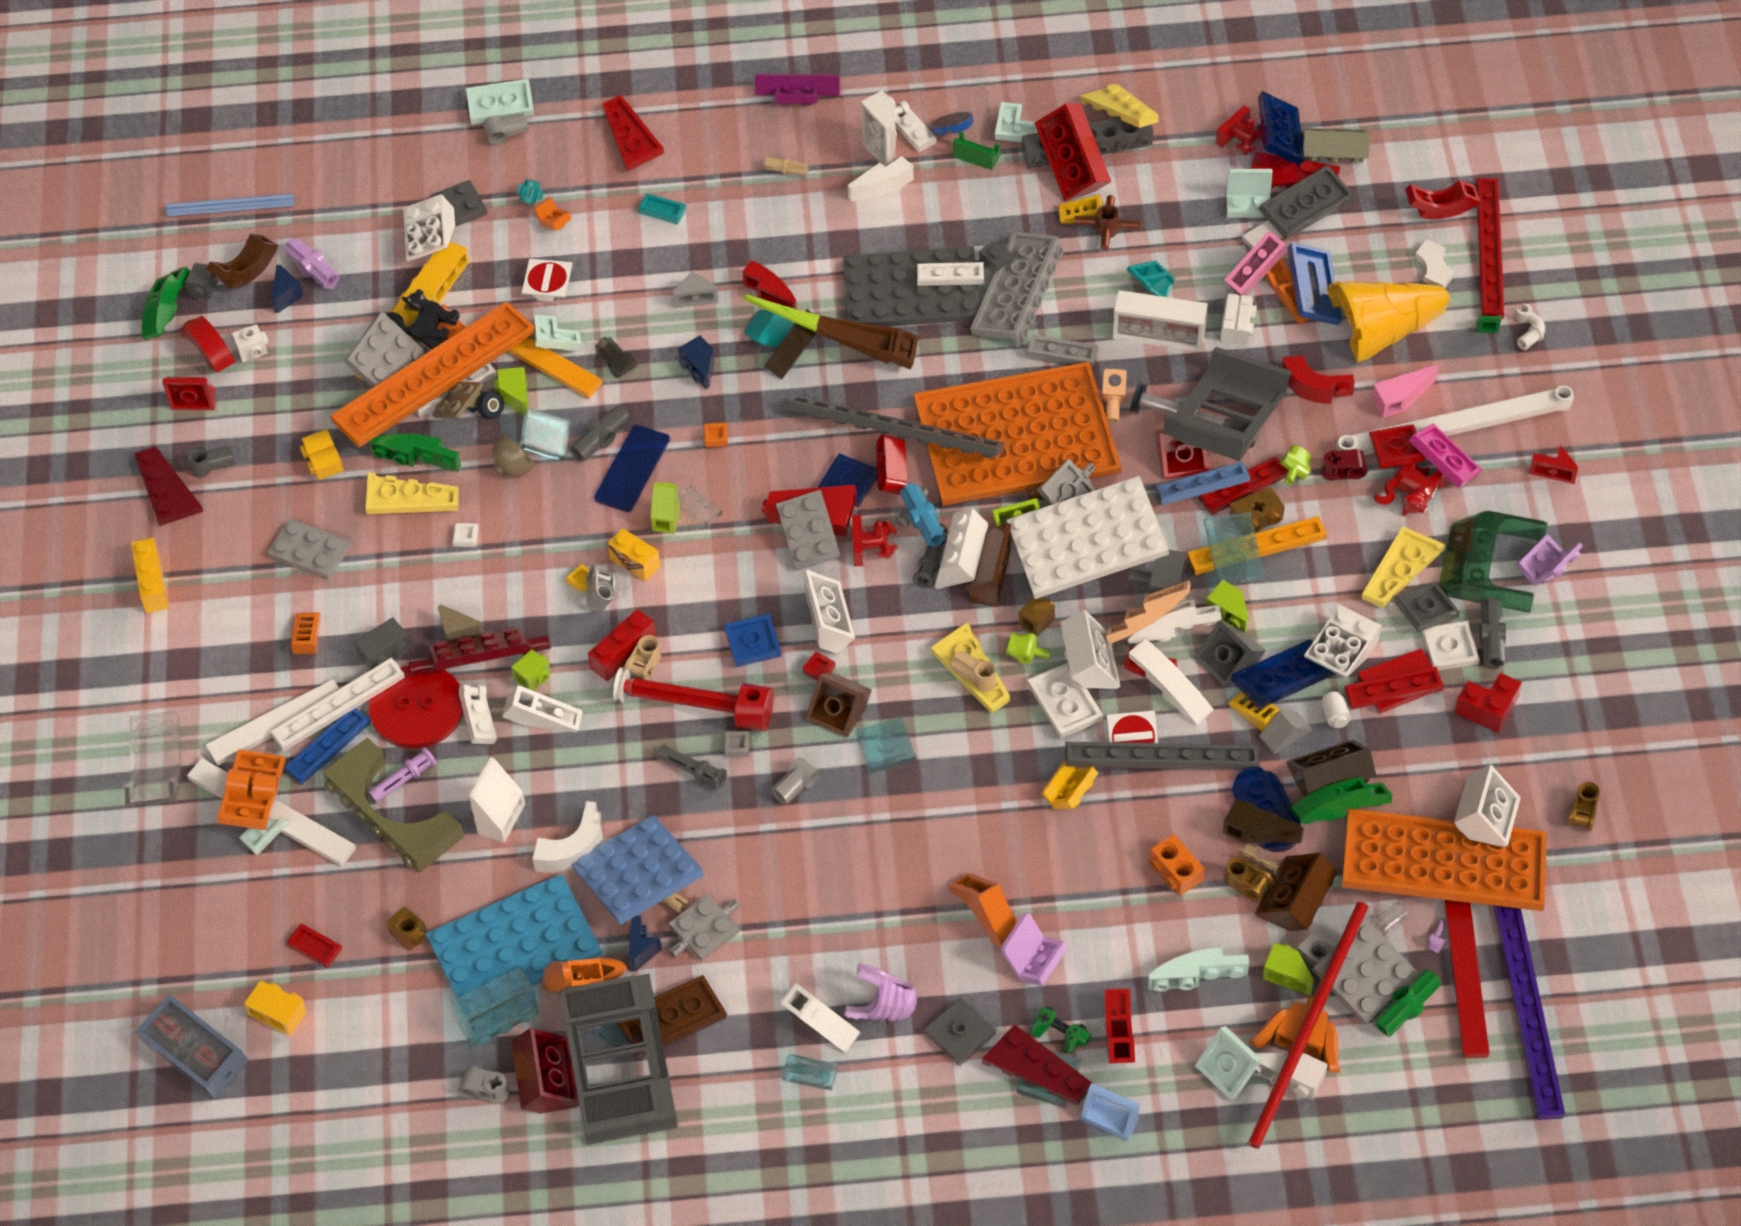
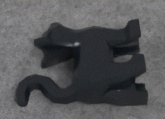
(426, 323)

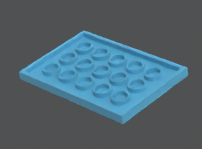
(516, 932)

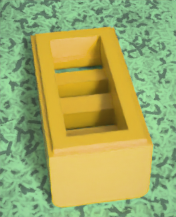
(1091, 203)
(1254, 718)

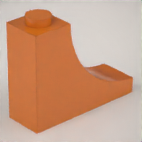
(987, 904)

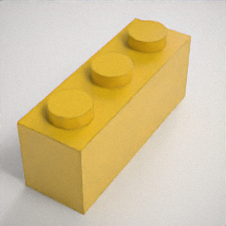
(149, 575)

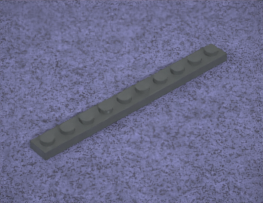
(887, 424)

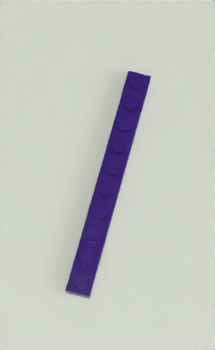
(1529, 1013)

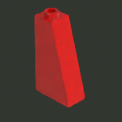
(838, 501)

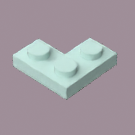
(1009, 125)
(548, 335)

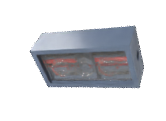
(192, 1046)

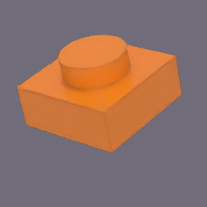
(716, 434)

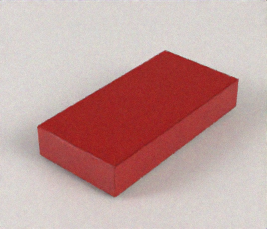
(314, 945)

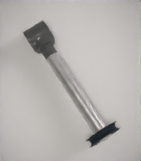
(1141, 398)

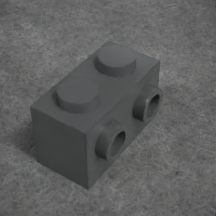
(382, 643)

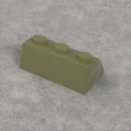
(1335, 144)

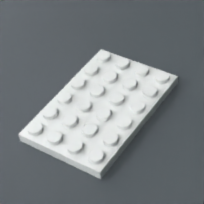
(1087, 537)

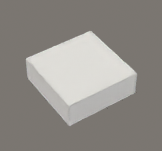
(465, 535)

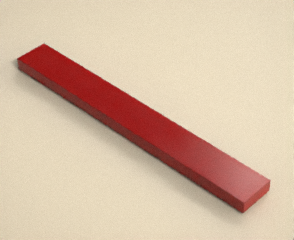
(1490, 248)
(1466, 979)

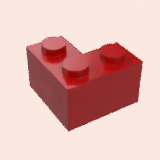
(1487, 706)

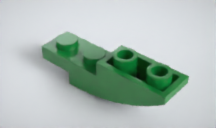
(160, 303)
(408, 448)
(1335, 799)

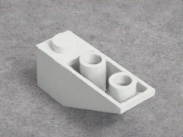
(820, 1017)
(1306, 1077)

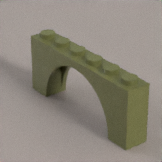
(416, 842)

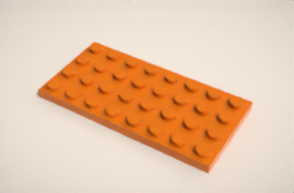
(1441, 863)

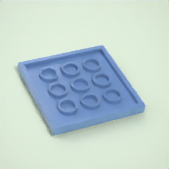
(637, 869)

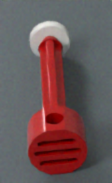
(751, 706)

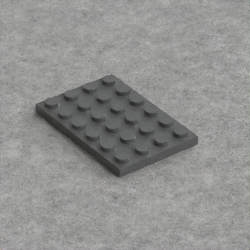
(886, 293)

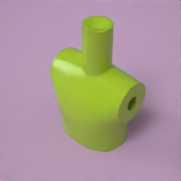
(1296, 463)
(1024, 648)

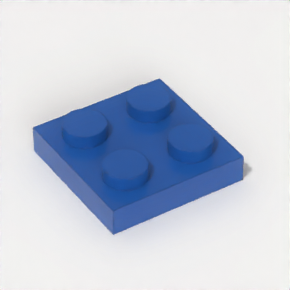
(752, 640)

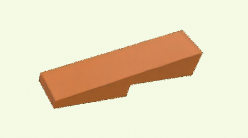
(1282, 284)

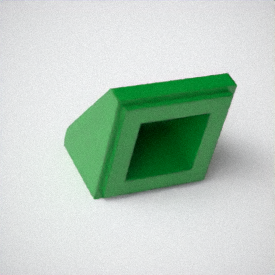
(1488, 324)

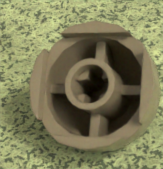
(510, 458)

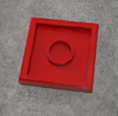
(1393, 446)

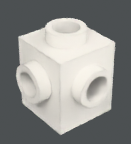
(250, 342)

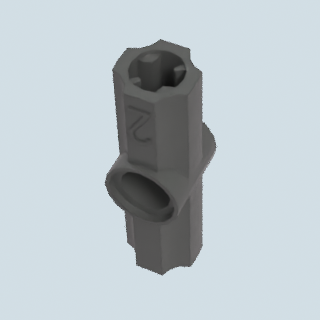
(600, 433)
(1492, 633)

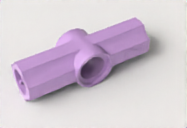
(311, 263)

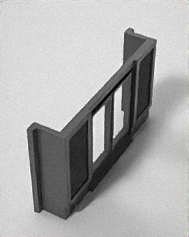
(1233, 378)
(626, 1105)

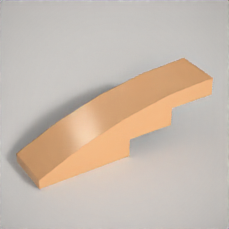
(1153, 608)

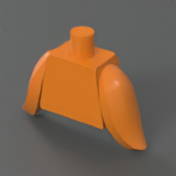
(580, 972)
(1284, 1026)

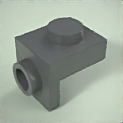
(995, 255)

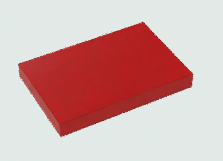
(1406, 663)

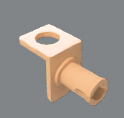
(1113, 395)

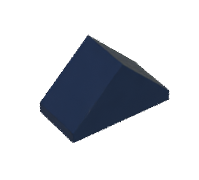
(285, 289)

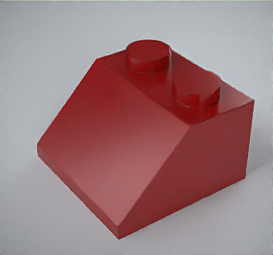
(1179, 458)

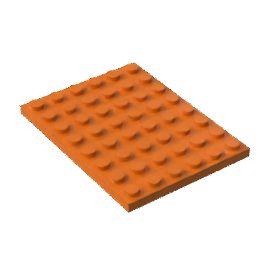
(1037, 415)

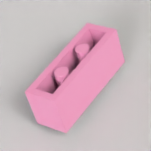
(1256, 264)

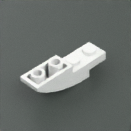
(1183, 616)

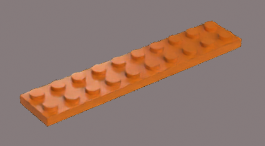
(432, 374)

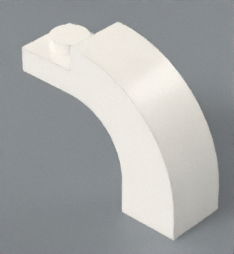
(558, 855)

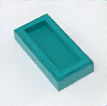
(662, 208)

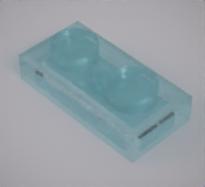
(810, 1072)

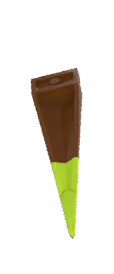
(879, 342)

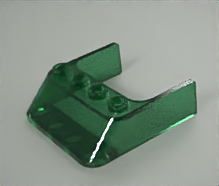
(1471, 554)

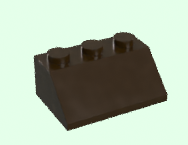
(1332, 766)

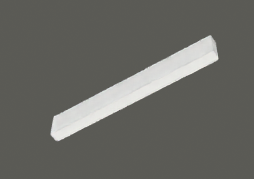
(337, 704)
(259, 729)

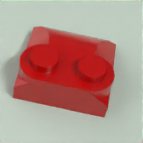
(189, 393)

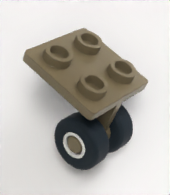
(469, 396)

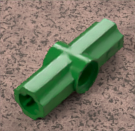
(1407, 1002)

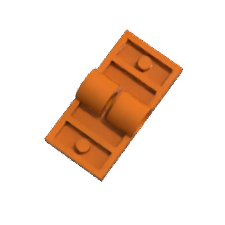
(251, 789)

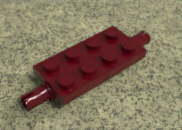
(477, 649)

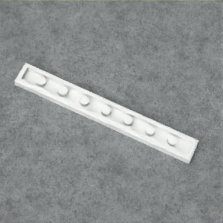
(299, 827)

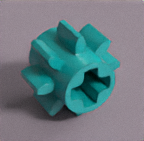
(530, 191)

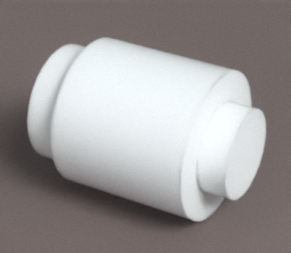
(1335, 710)

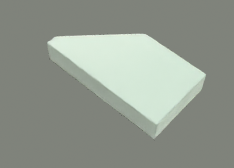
(259, 839)

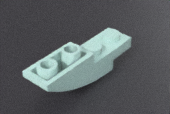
(1187, 969)

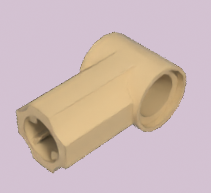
(975, 670)

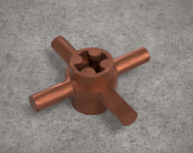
(1107, 222)

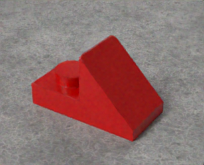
(1559, 468)

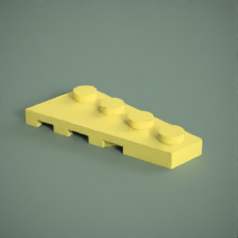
(1121, 103)
(399, 496)
(1401, 564)
(964, 640)

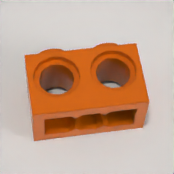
(1181, 862)

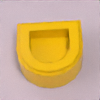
(578, 578)

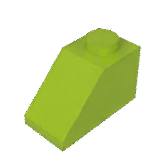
(513, 388)
(1288, 969)

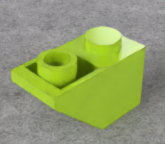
(665, 508)
(1231, 605)

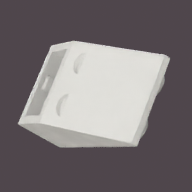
(428, 226)
(1344, 641)
(495, 802)

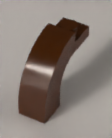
(247, 265)

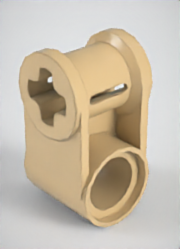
(644, 662)

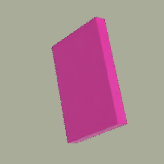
(1445, 455)

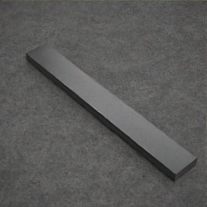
(1161, 755)

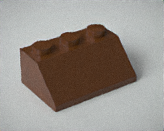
(991, 567)
(1297, 891)

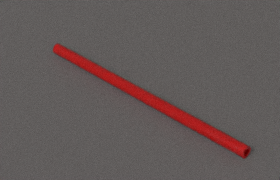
(1307, 1025)

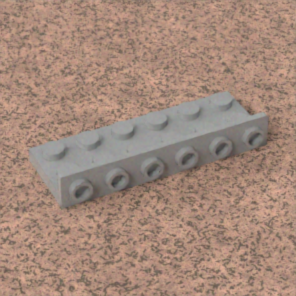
(1018, 287)

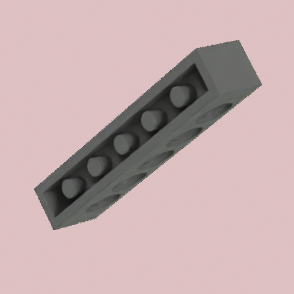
(1110, 136)

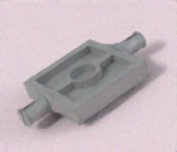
(1067, 483)
(704, 927)

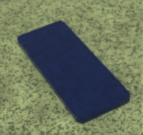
(632, 468)

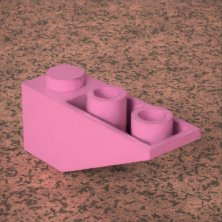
(1400, 392)

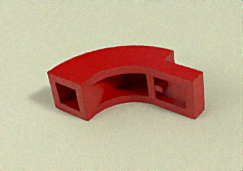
(1445, 202)
(208, 342)
(1313, 385)
(1119, 1026)

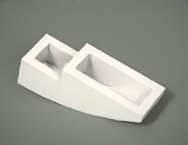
(881, 180)

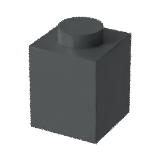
(201, 282)

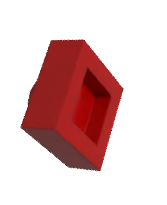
(818, 665)

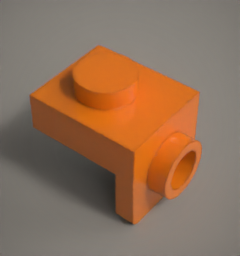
(550, 215)

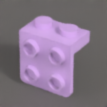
(1546, 560)
(1030, 952)

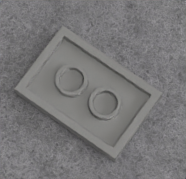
(808, 530)
(309, 549)

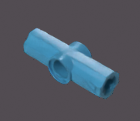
(922, 515)

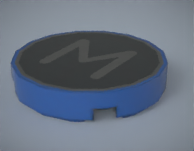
(952, 122)

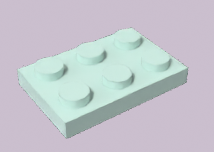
(499, 100)

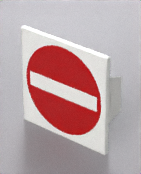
(547, 279)
(1133, 727)

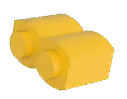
(322, 455)

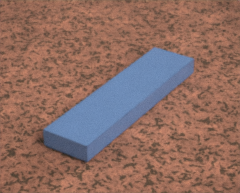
(1202, 483)

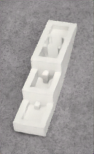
(1171, 682)

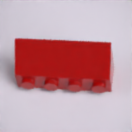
(1072, 151)

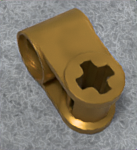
(1584, 809)
(1249, 879)

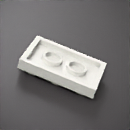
(1064, 701)

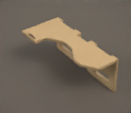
(1250, 855)

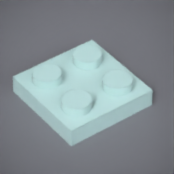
(1228, 1062)

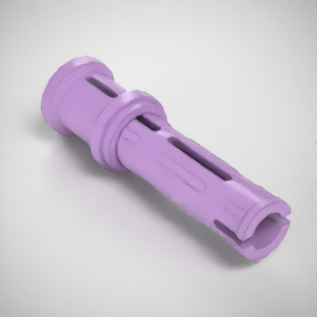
(411, 769)

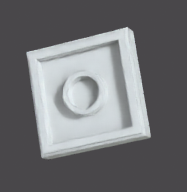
(1450, 645)

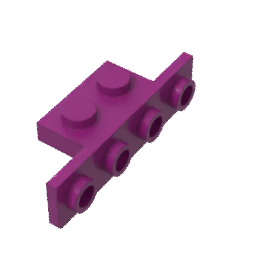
(797, 87)

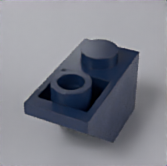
(698, 359)

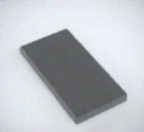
(1306, 202)

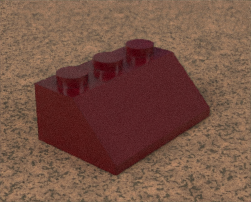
(544, 1072)

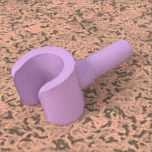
(1435, 942)

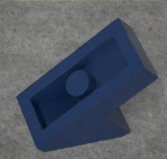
(641, 947)

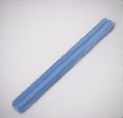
(230, 205)

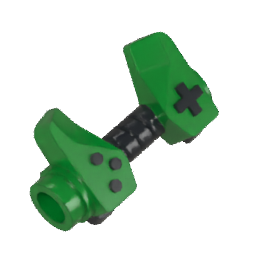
(1075, 1034)

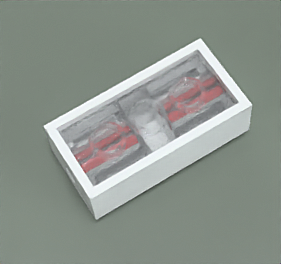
(1160, 321)

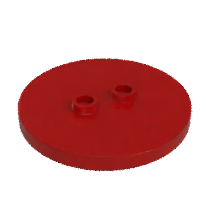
(417, 709)

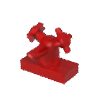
(1241, 127)
(871, 539)

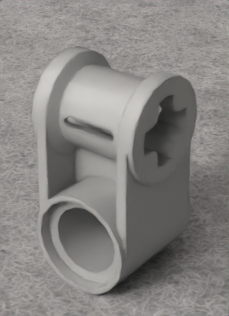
(600, 588)
(483, 1084)

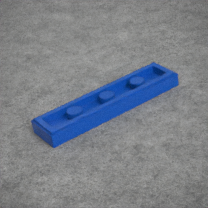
(326, 746)

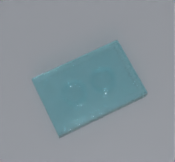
(1234, 548)

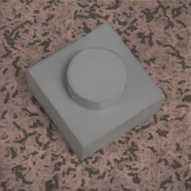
(737, 744)

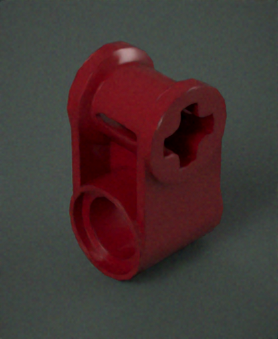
(1345, 463)

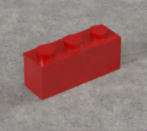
(619, 644)

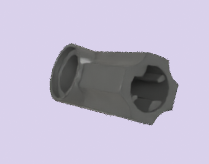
(204, 461)

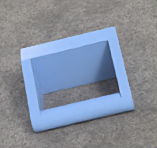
(1108, 1116)

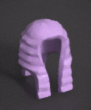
(892, 1000)

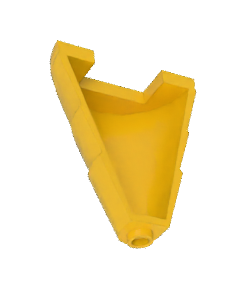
(1385, 311)

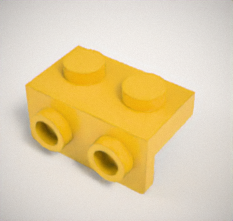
(1068, 786)

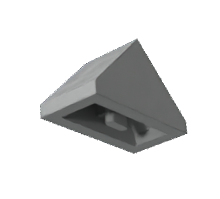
(694, 291)
(1284, 730)

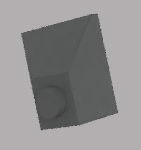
(1228, 652)

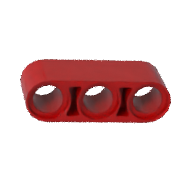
(891, 464)

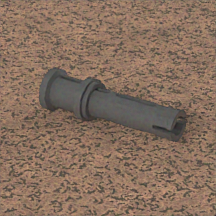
(928, 565)
(701, 770)

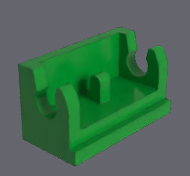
(975, 153)

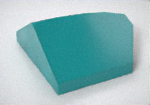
(1153, 277)
(768, 328)

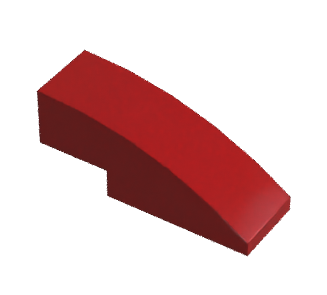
(768, 285)

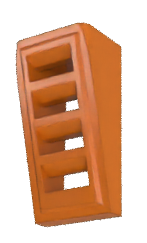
(305, 646)

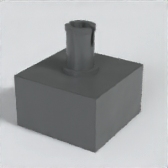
(1166, 572)

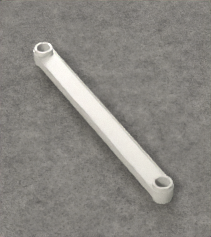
(1477, 417)

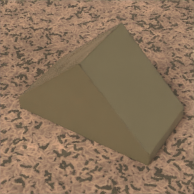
(458, 624)

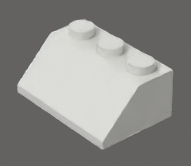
(879, 127)
(962, 549)
(828, 611)
(1089, 652)
(1487, 808)

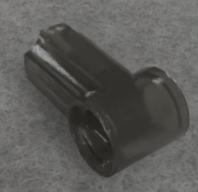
(617, 360)

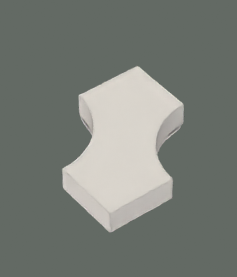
(1431, 257)

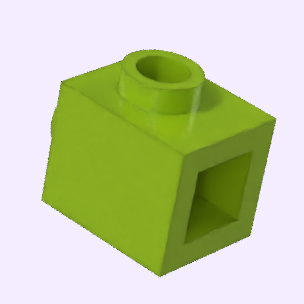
(531, 670)

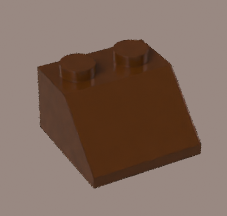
(837, 703)

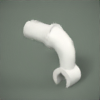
(1536, 330)

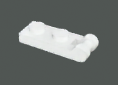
(913, 128)
(477, 714)

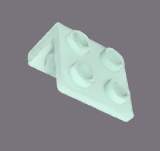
(1247, 191)

